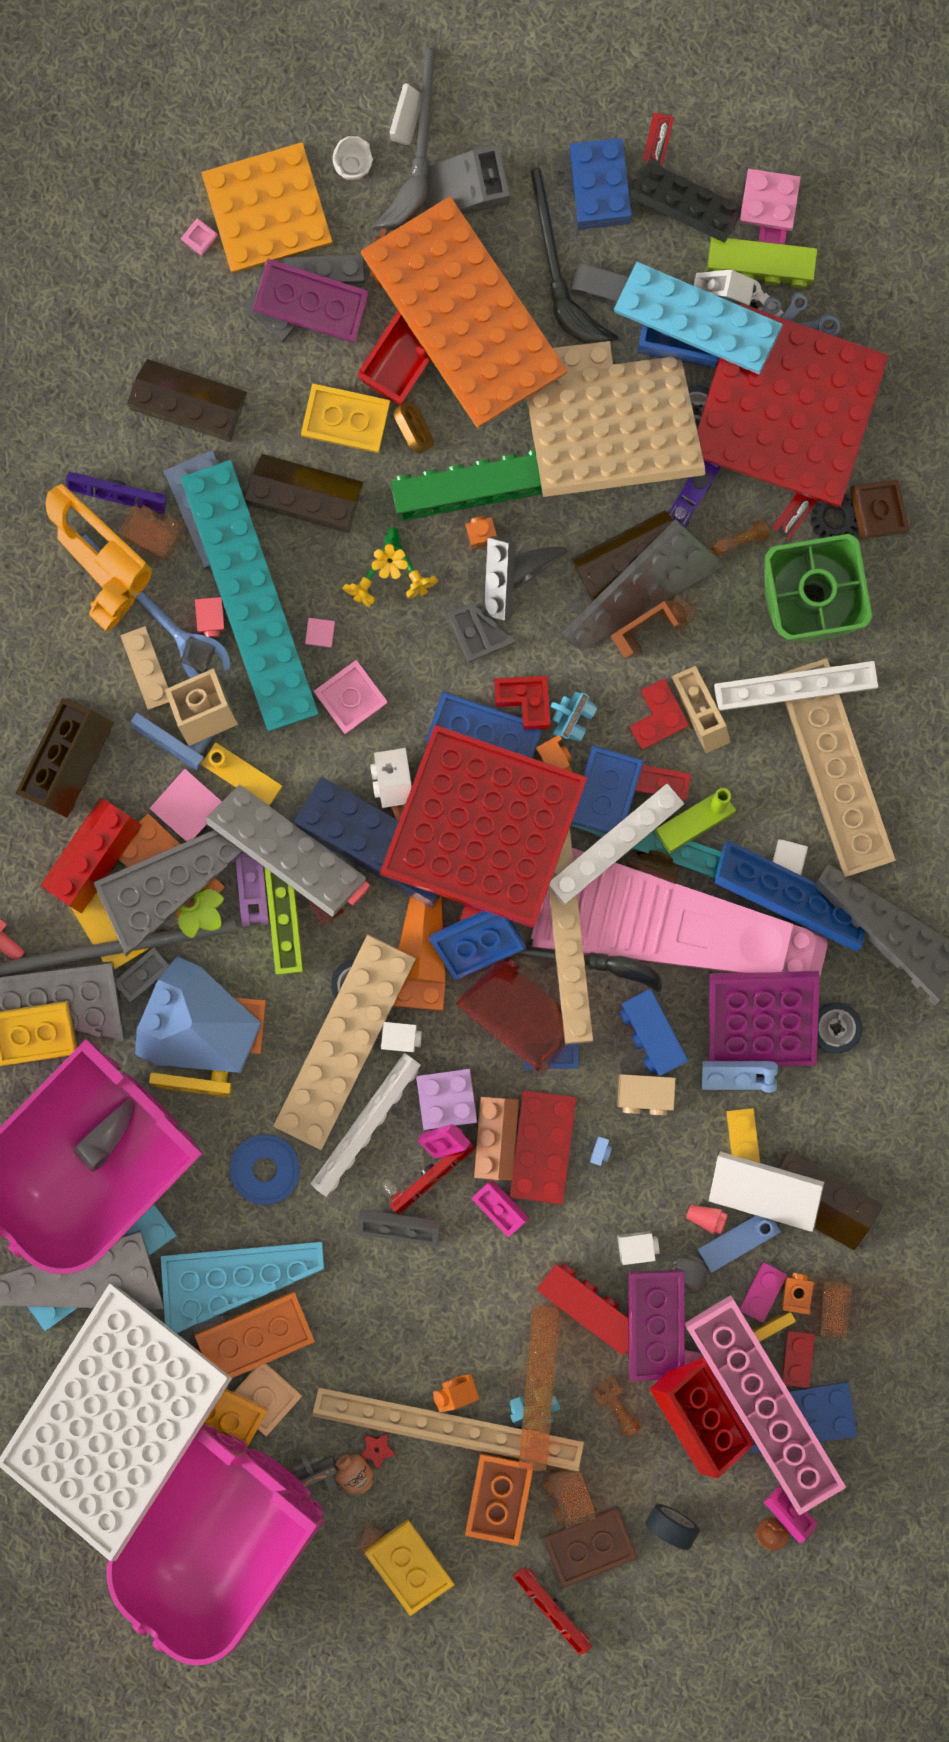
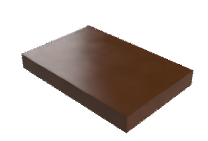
(590, 1547)

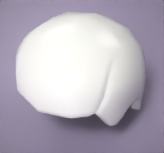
(352, 158)

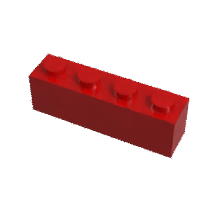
(586, 1306)

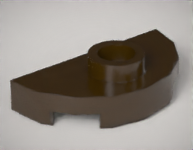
(655, 864)

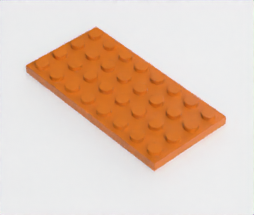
(464, 312)

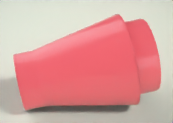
(708, 1218)

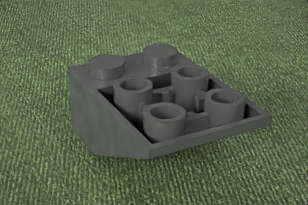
(471, 179)

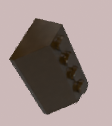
(187, 400)
(304, 493)
(65, 757)
(843, 1210)

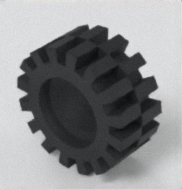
(823, 529)

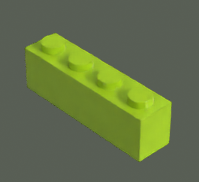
(764, 261)
(284, 925)

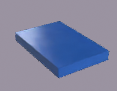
(607, 789)
(476, 943)

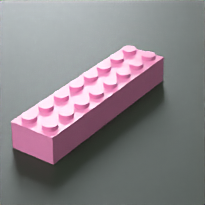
(765, 1405)

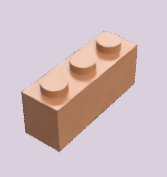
(496, 1138)

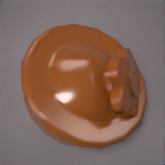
(772, 1534)

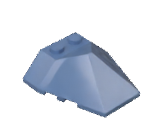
(195, 1022)

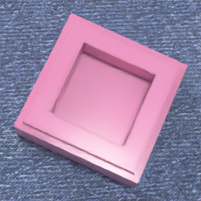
(199, 237)
(320, 633)

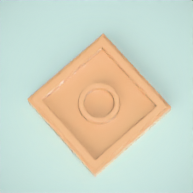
(271, 1391)

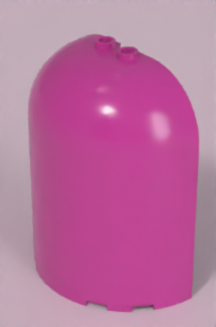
(49, 1199)
(213, 1548)

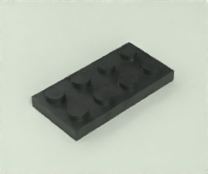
(686, 202)

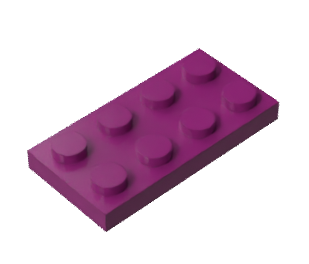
(310, 300)
(655, 1323)

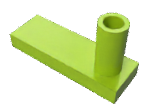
(696, 820)

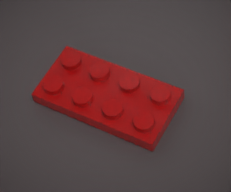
(542, 1147)

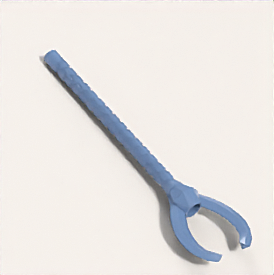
(180, 636)

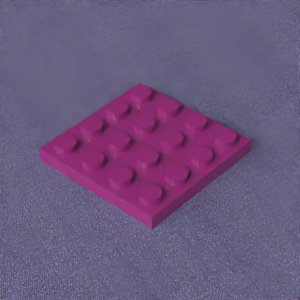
(764, 1017)

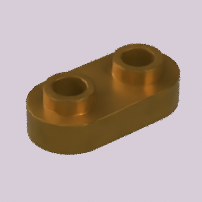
(413, 427)

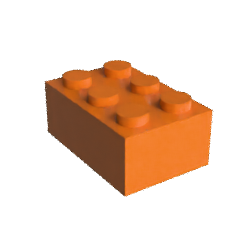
(498, 1499)

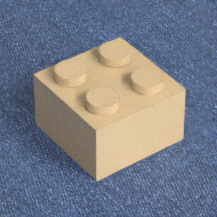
(201, 707)
(646, 1093)

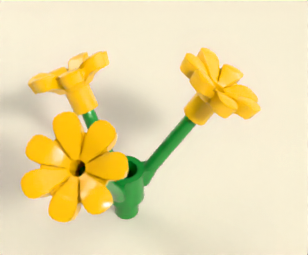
(389, 561)

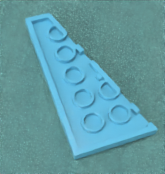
(218, 1281)

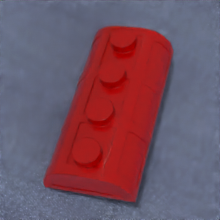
(394, 362)

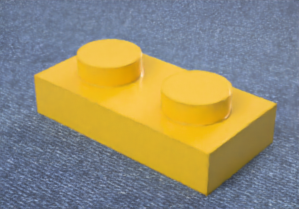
(743, 1134)

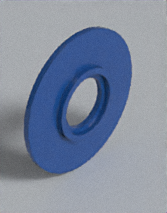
(264, 1147)

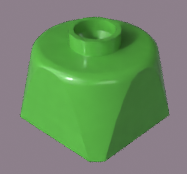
(834, 566)

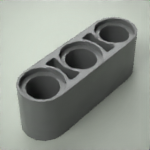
(598, 284)

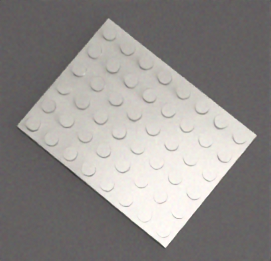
(113, 1421)

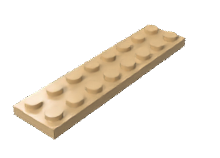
(839, 780)
(344, 1042)

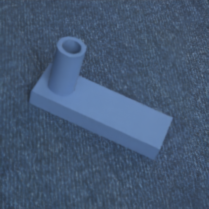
(188, 754)
(737, 1241)

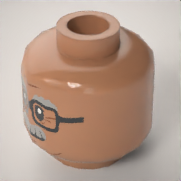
(354, 1474)

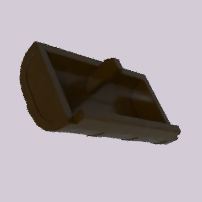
(606, 561)

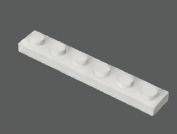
(796, 686)
(615, 844)
(361, 1130)

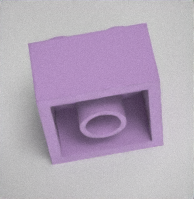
(446, 1099)

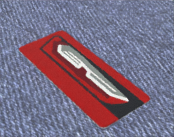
(658, 138)
(793, 515)

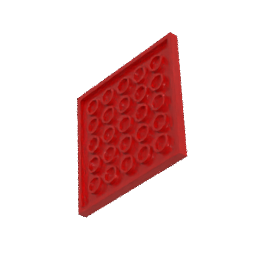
(798, 417)
(483, 826)

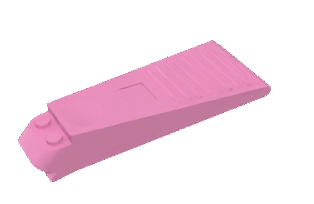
(678, 926)

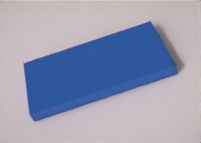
(484, 724)

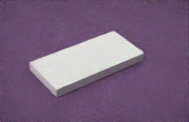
(766, 1191)

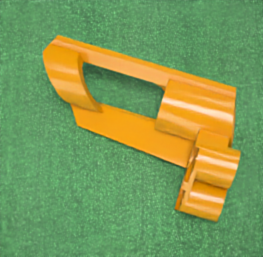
(115, 567)

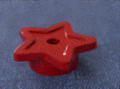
(381, 1443)

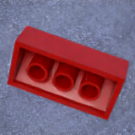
(90, 855)
(702, 1417)

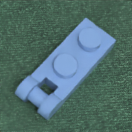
(739, 1075)

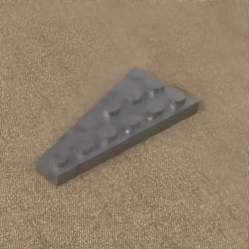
(87, 988)

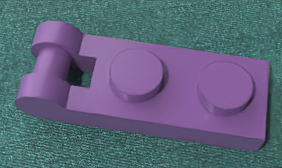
(251, 890)

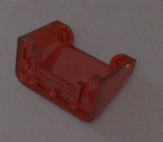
(517, 1014)

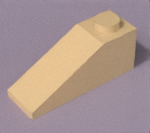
(701, 709)

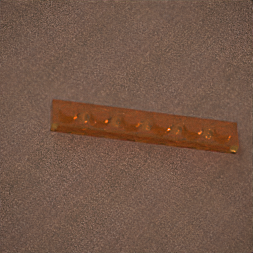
(539, 1388)

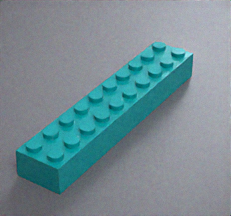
(249, 596)

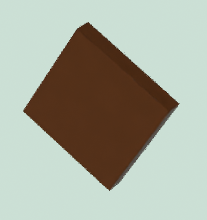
(879, 509)

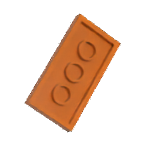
(151, 841)
(256, 1336)

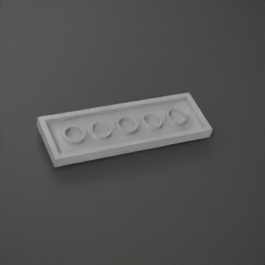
(285, 850)

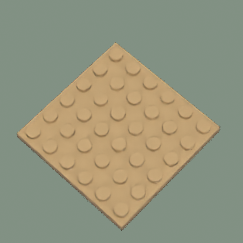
(615, 427)

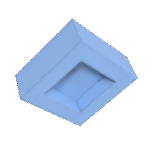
(601, 1151)

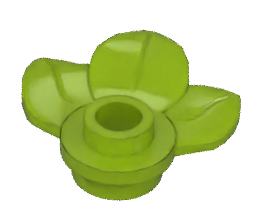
(202, 914)

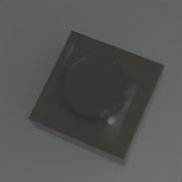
(197, 654)

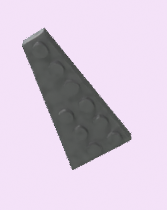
(657, 574)
(156, 888)
(892, 931)
(124, 1265)

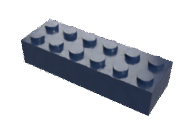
(353, 831)

